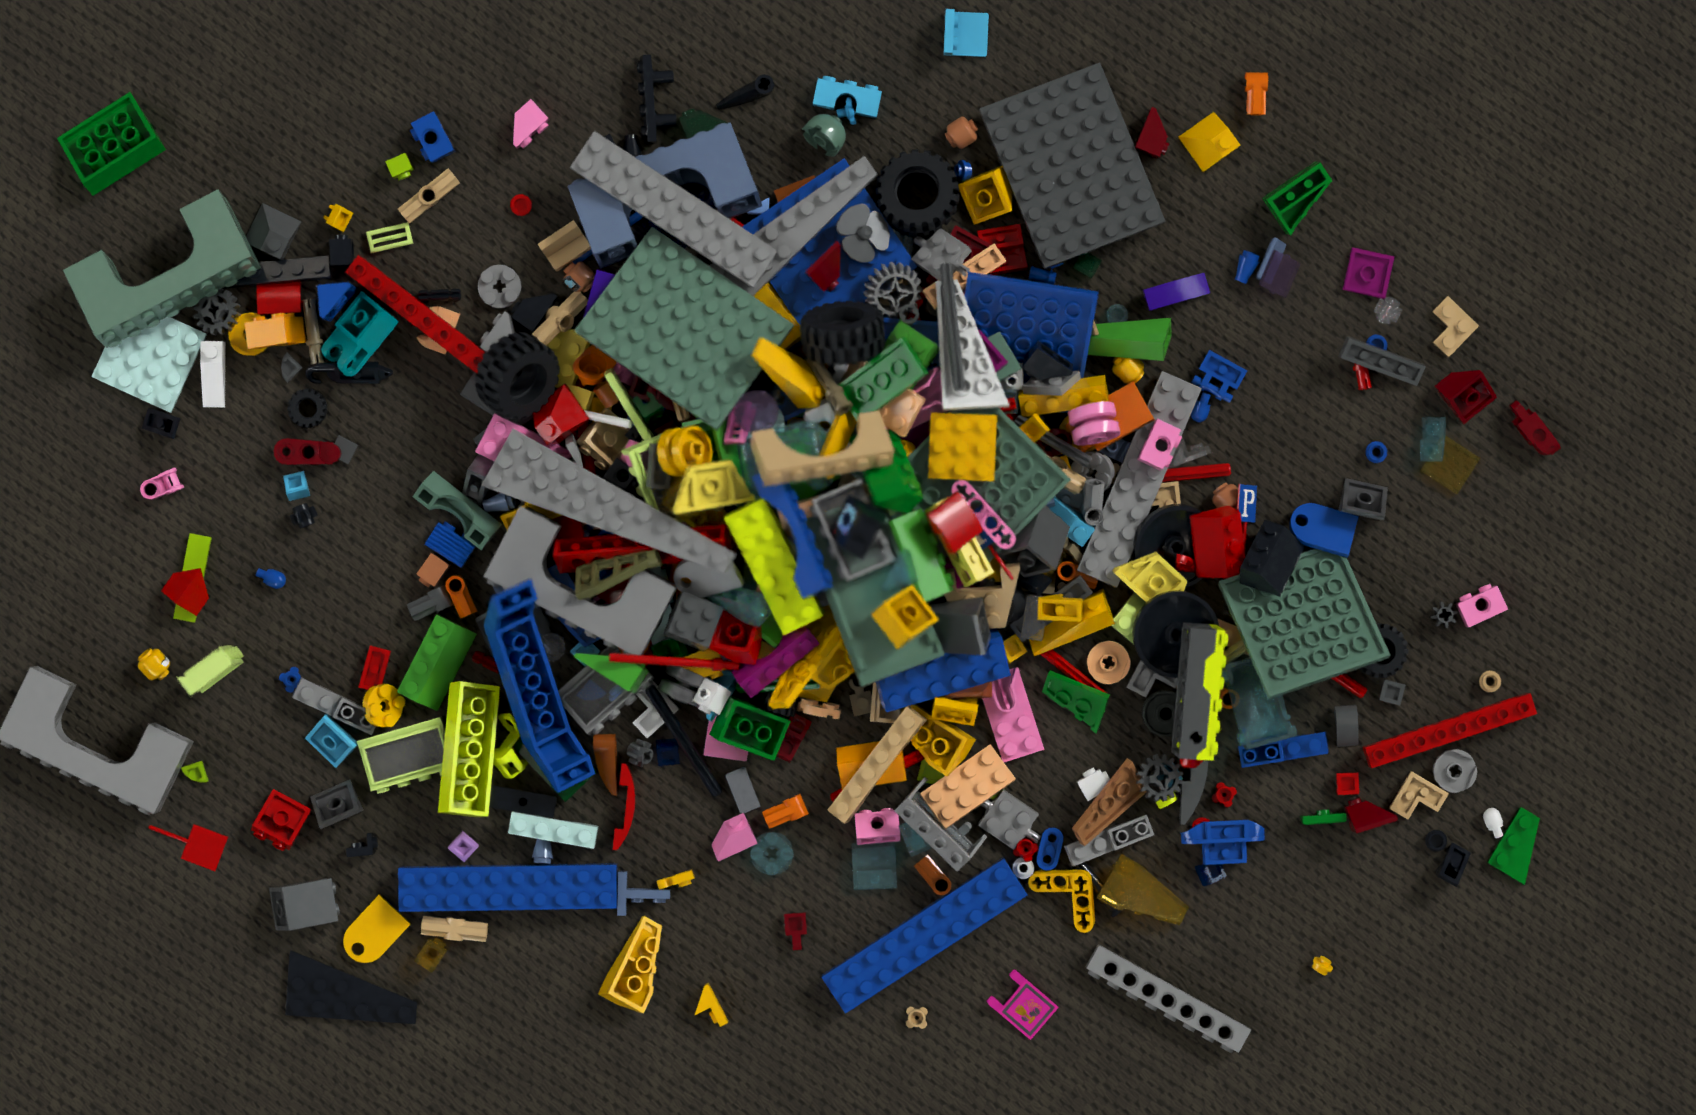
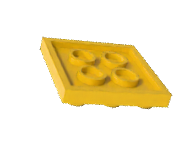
(962, 446)

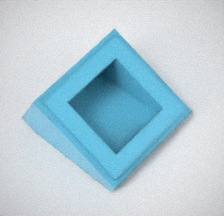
(296, 486)

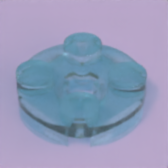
(784, 853)

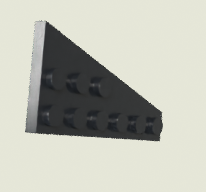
(332, 993)

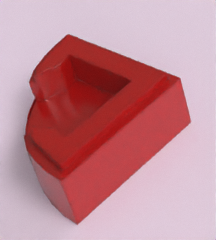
(1184, 563)

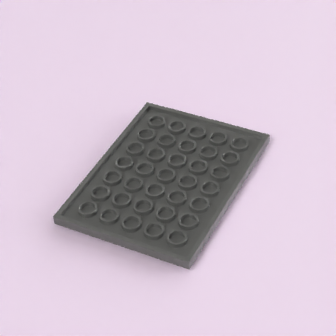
(1072, 165)

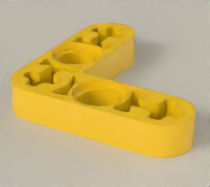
(1070, 886)

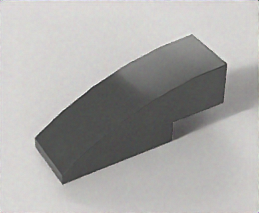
(1191, 791)

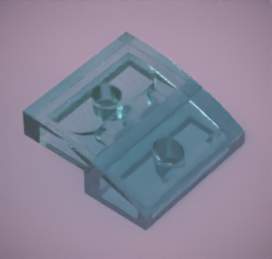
(874, 866)

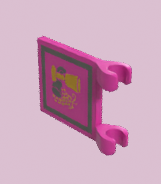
(1026, 1008)

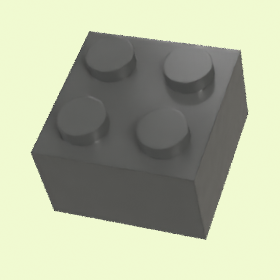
(693, 621)

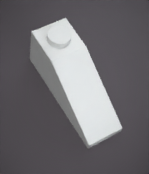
(213, 373)

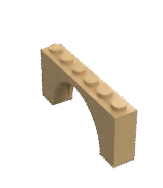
(783, 465)

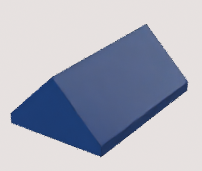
(333, 298)

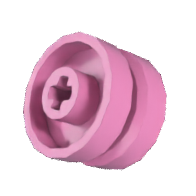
(1094, 423)

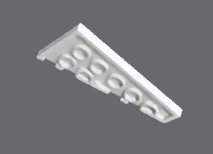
(980, 379)

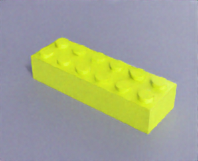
(772, 564)
(468, 749)

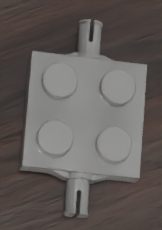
(938, 250)
(1009, 819)

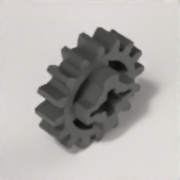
(224, 316)
(1160, 786)

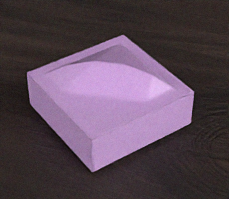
(463, 846)

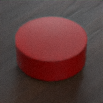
(521, 205)

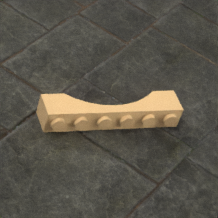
(876, 764)

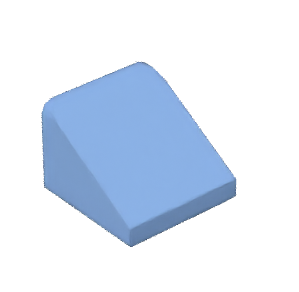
(765, 206)

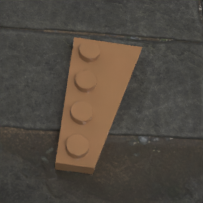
(1110, 803)

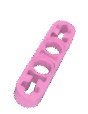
(987, 512)

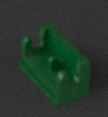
(652, 412)

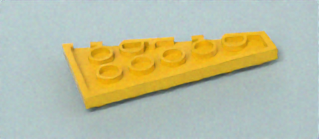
(798, 675)

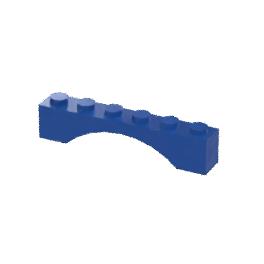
(810, 571)

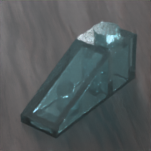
(743, 604)

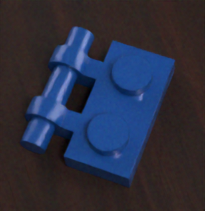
(1222, 370)

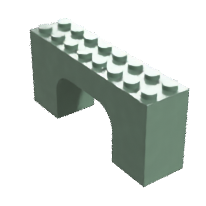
(217, 261)

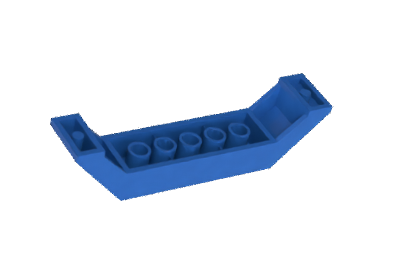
(533, 688)

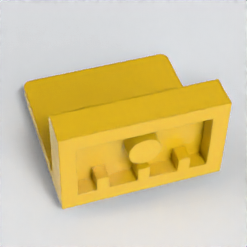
(955, 711)

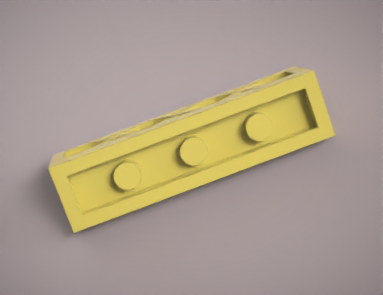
(970, 559)

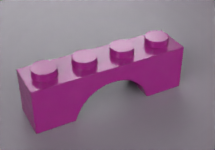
(789, 651)

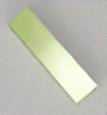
(628, 404)

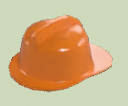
(592, 366)

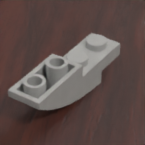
(332, 704)
(1110, 840)

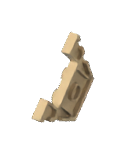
(996, 598)

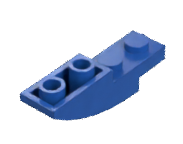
(1286, 749)

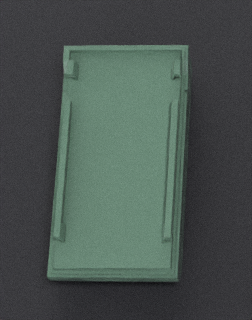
(853, 603)

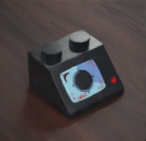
(857, 526)

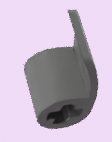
(1346, 725)

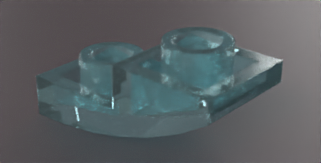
(1433, 438)

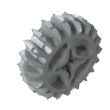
(889, 274)

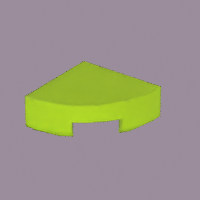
(195, 772)

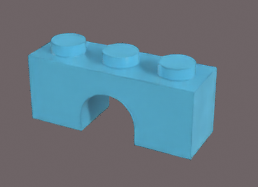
(829, 91)

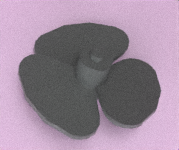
(861, 227)

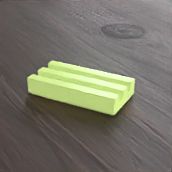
(390, 246)

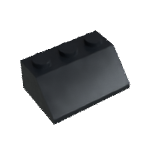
(1271, 559)

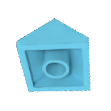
(331, 740)

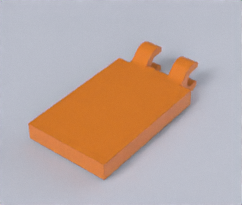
(1130, 414)

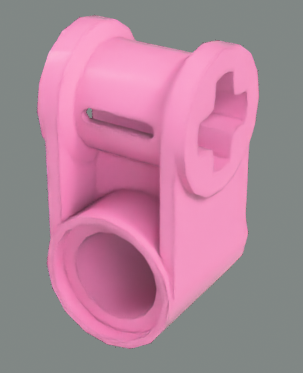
(163, 484)

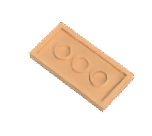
(901, 411)
(967, 787)

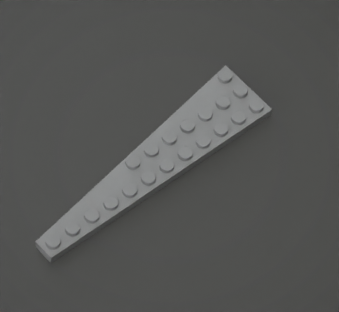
(805, 219)
(559, 485)

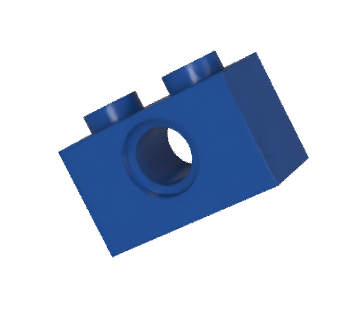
(431, 124)

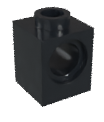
(341, 251)

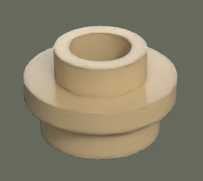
(1495, 686)

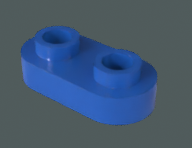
(1049, 848)

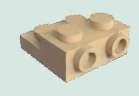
(603, 441)

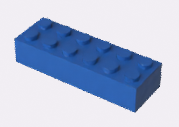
(944, 676)

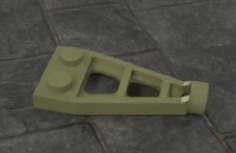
(587, 575)

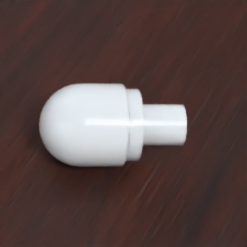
(1493, 821)

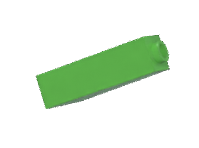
(1132, 339)

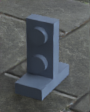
(637, 894)

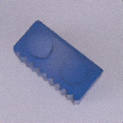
(450, 544)

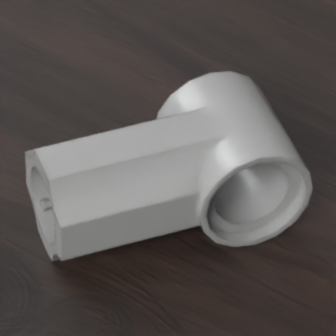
(1093, 501)

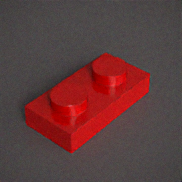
(374, 667)

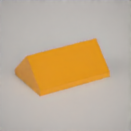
(852, 757)

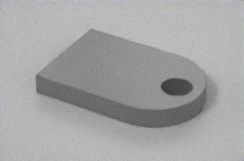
(706, 580)

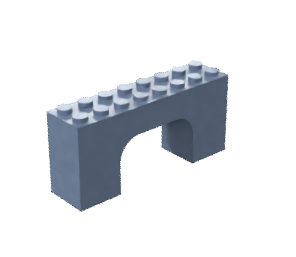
(706, 159)

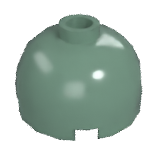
(826, 132)

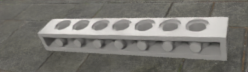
(1103, 956)

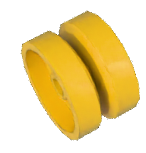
(683, 448)

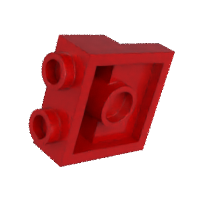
(280, 820)

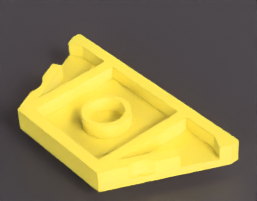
(711, 487)
(1150, 576)

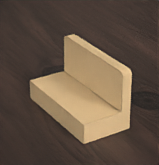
(564, 246)

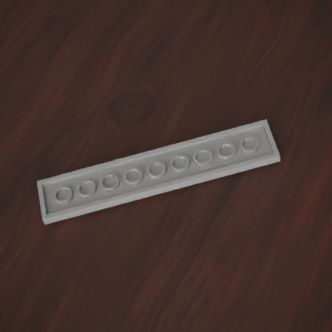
(673, 209)
(1136, 484)

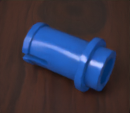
(1042, 275)

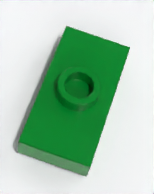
(1322, 817)

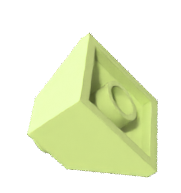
(1126, 616)

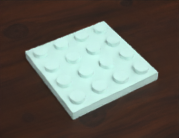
(153, 362)

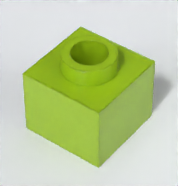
(400, 166)

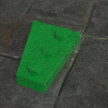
(1082, 700)
(1516, 846)

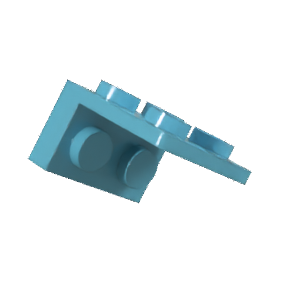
(965, 33)

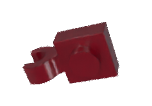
(796, 926)

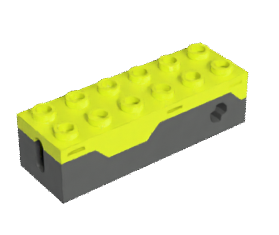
(1198, 693)

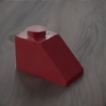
(1153, 136)

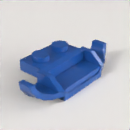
(1224, 840)

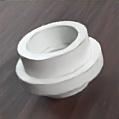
(1023, 875)

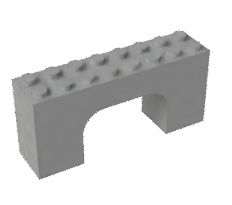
(622, 624)
(37, 731)

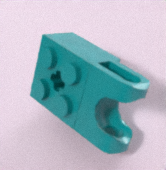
(358, 334)

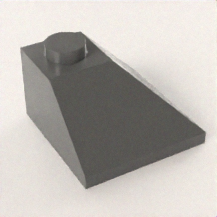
(272, 231)

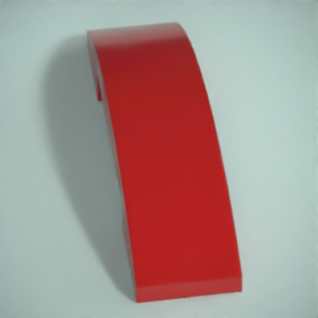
(626, 779)

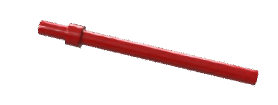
(715, 664)

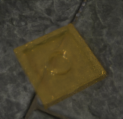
(1454, 468)

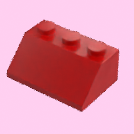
(1217, 542)

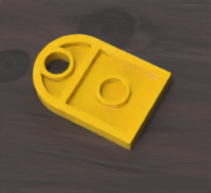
(375, 929)

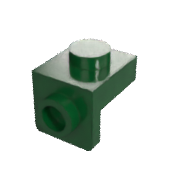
(669, 648)

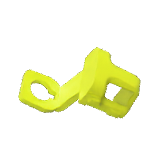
(505, 753)

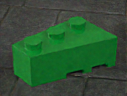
(1297, 195)

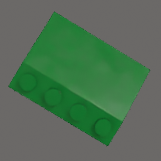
(111, 144)

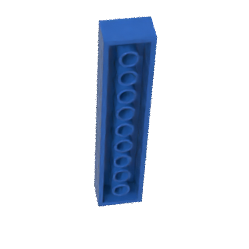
(507, 887)
(924, 935)

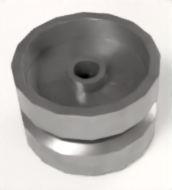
(683, 687)

